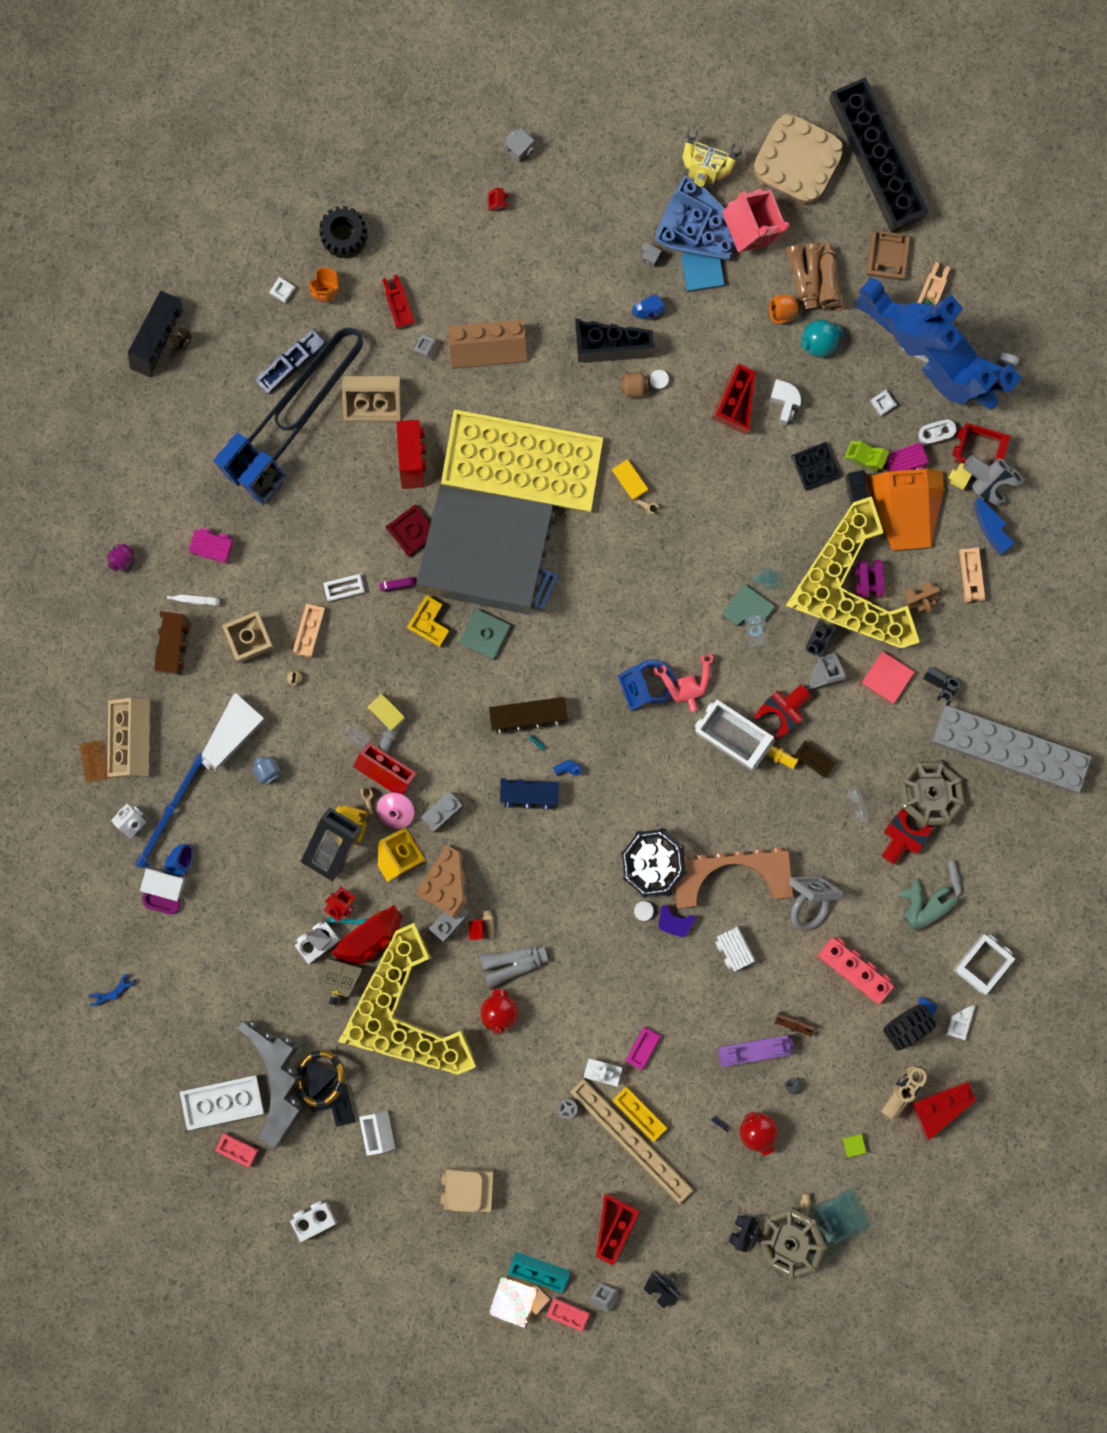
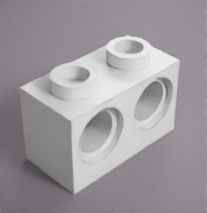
(315, 954)
(315, 1225)

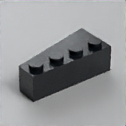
(154, 333)
(611, 342)

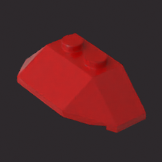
(369, 937)

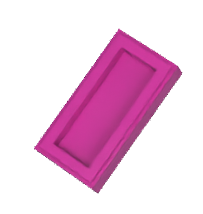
(643, 1048)

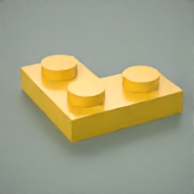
(424, 624)

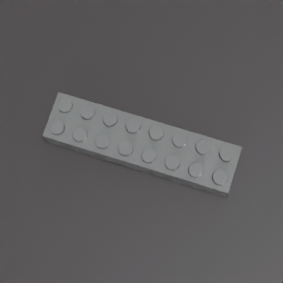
(1010, 749)

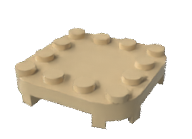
(797, 159)

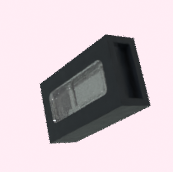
(331, 844)

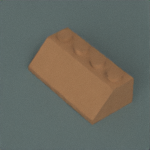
(487, 344)

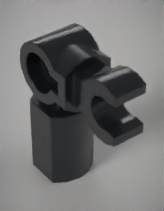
(949, 686)

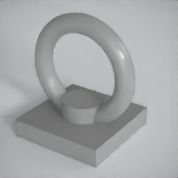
(814, 889)

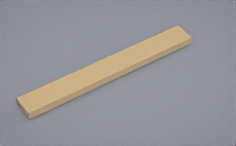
(631, 1141)

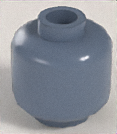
(266, 770)

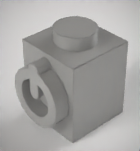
(519, 144)

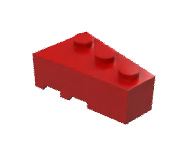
(410, 454)
(942, 1107)

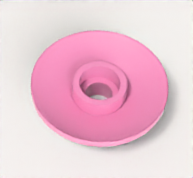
(398, 803)

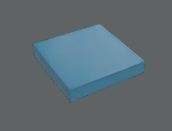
(701, 272)

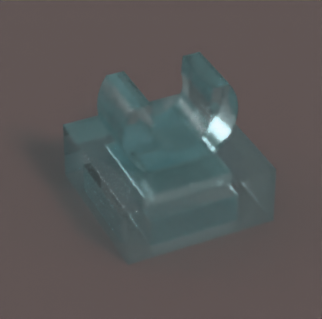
(766, 579)

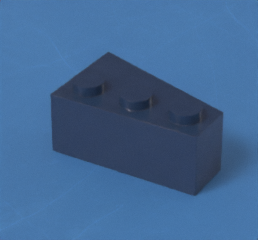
(529, 793)

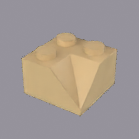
(248, 637)

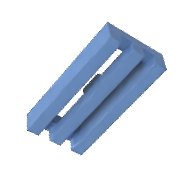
(548, 573)

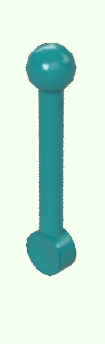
(331, 921)

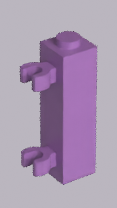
(755, 1050)

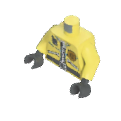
(707, 163)

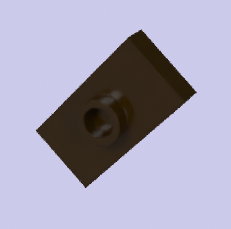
(814, 759)

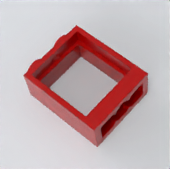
(1002, 439)

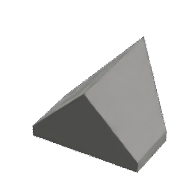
(827, 672)

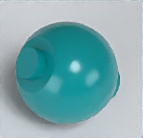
(821, 338)

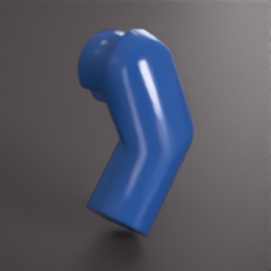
(568, 766)

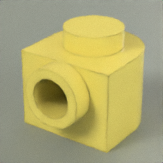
(959, 477)

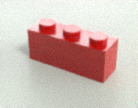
(384, 769)

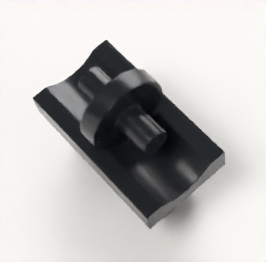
(820, 638)
(748, 1234)
(664, 1286)

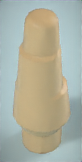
(488, 922)
(805, 1204)

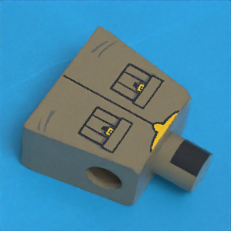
(340, 980)

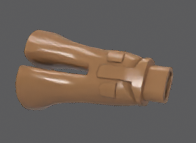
(807, 284)
(830, 292)

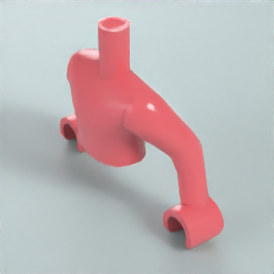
(687, 687)

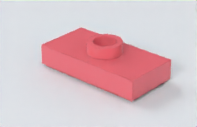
(236, 1150)
(568, 1314)

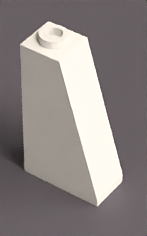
(233, 729)

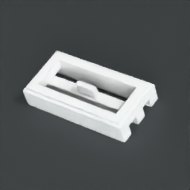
(344, 595)

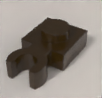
(181, 338)

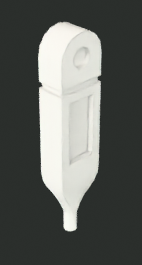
(198, 600)

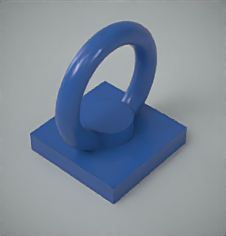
(636, 688)

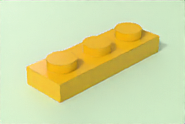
(639, 1113)

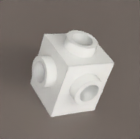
(129, 820)

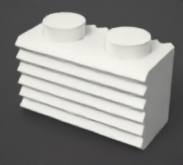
(735, 949)

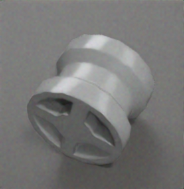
(566, 1110)

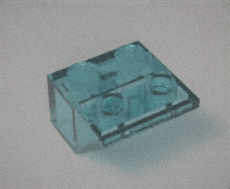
(841, 1216)

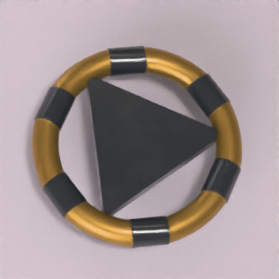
(320, 1078)

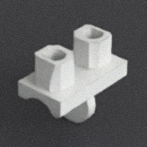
(602, 1072)

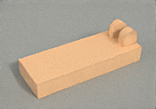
(308, 631)

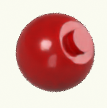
(499, 1012)
(759, 1133)

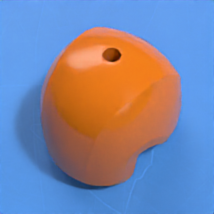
(325, 285)
(785, 310)

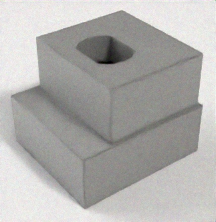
(650, 254)

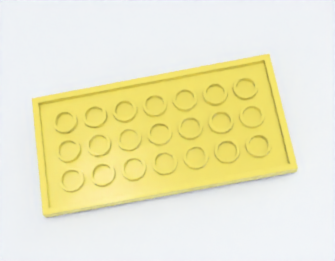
(522, 460)

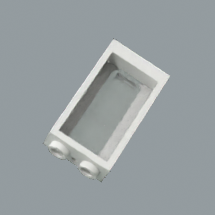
(734, 735)

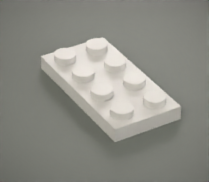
(222, 1102)

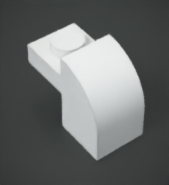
(786, 395)

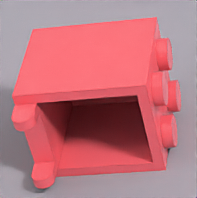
(754, 220)

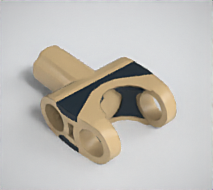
(898, 1101)

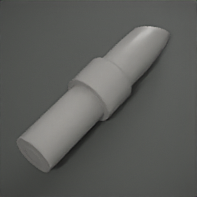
(955, 878)

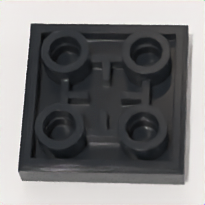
(815, 466)

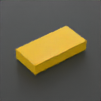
(630, 480)

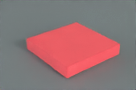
(887, 677)

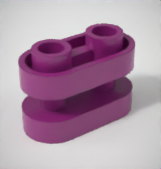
(862, 571)

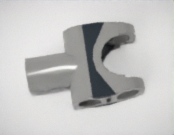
(991, 477)

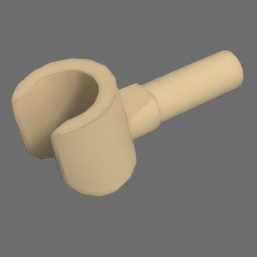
(646, 505)
(367, 797)

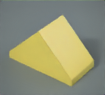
(386, 712)

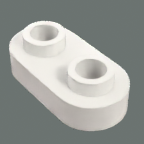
(936, 432)

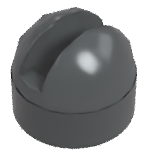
(792, 1086)

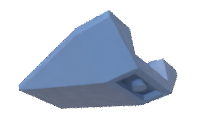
(695, 223)

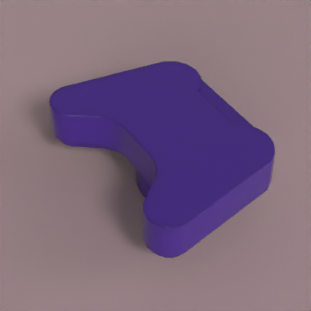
(673, 924)

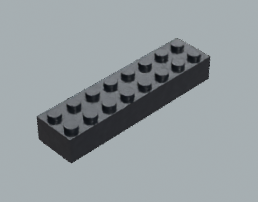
(878, 154)

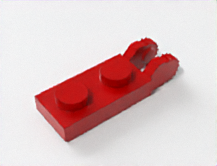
(398, 304)

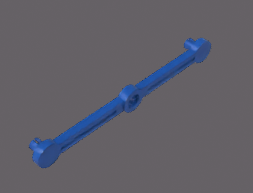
(142, 861)

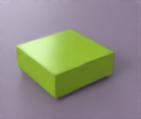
(854, 1145)

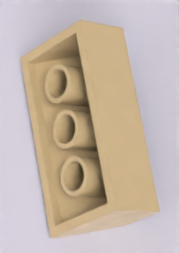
(128, 737)

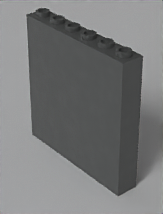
(485, 549)

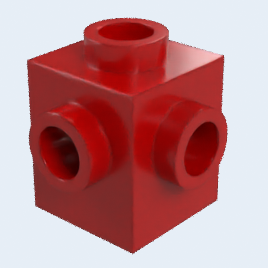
(339, 904)

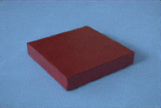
(410, 530)

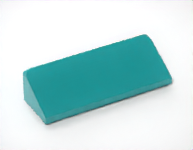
(539, 1272)

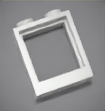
(973, 980)

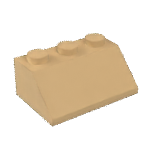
(371, 398)

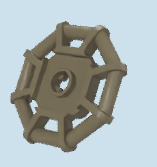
(924, 800)
(802, 1242)

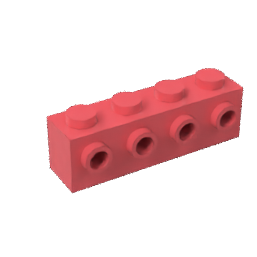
(855, 971)

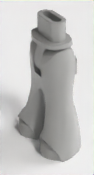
(522, 960)

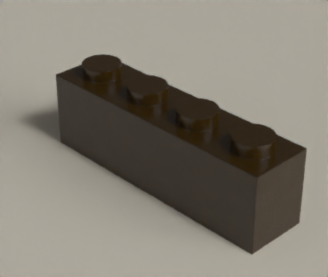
(528, 714)

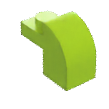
(866, 456)

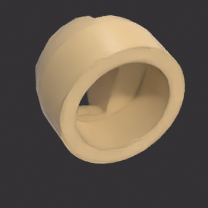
(298, 680)

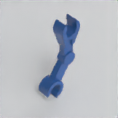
(112, 995)

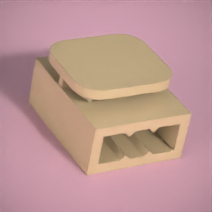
(467, 1190)

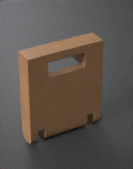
(888, 253)

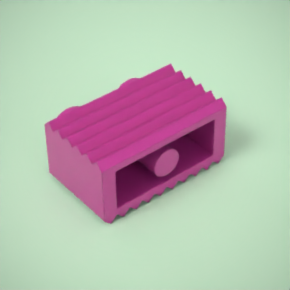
(907, 458)
(211, 546)

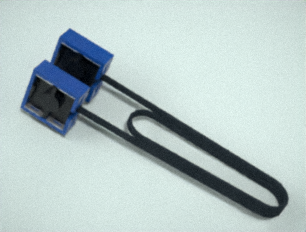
(258, 471)

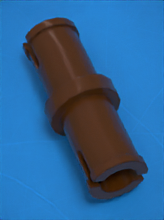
(794, 1024)

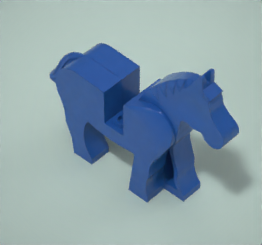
(930, 332)

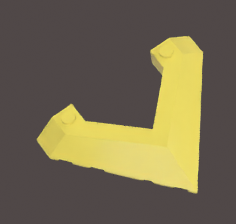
(821, 588)
(378, 1030)

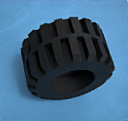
(339, 217)
(909, 1027)

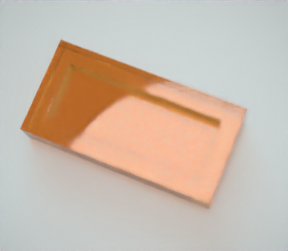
(92, 761)

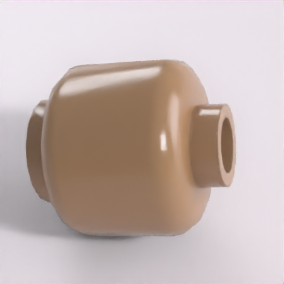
(634, 385)

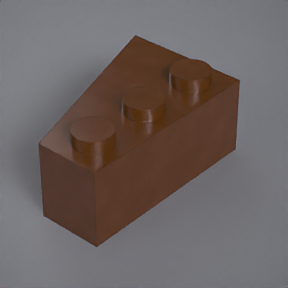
(172, 643)

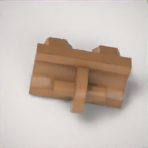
(924, 600)

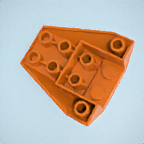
(907, 505)

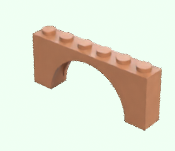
(772, 866)

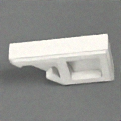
(960, 1023)

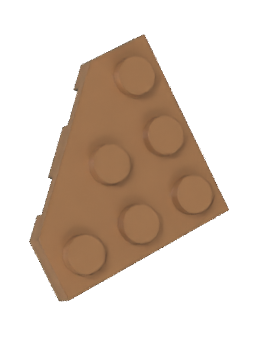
(445, 883)

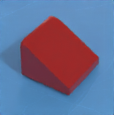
(476, 930)

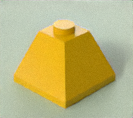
(398, 854)

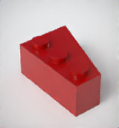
(736, 400)
(615, 1229)

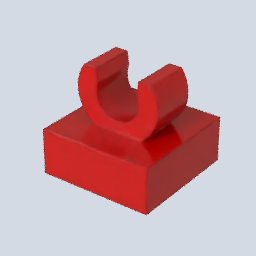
(496, 199)

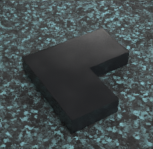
(340, 1106)

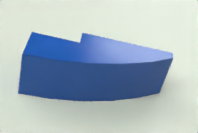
(991, 526)

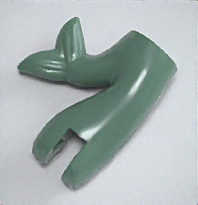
(934, 910)

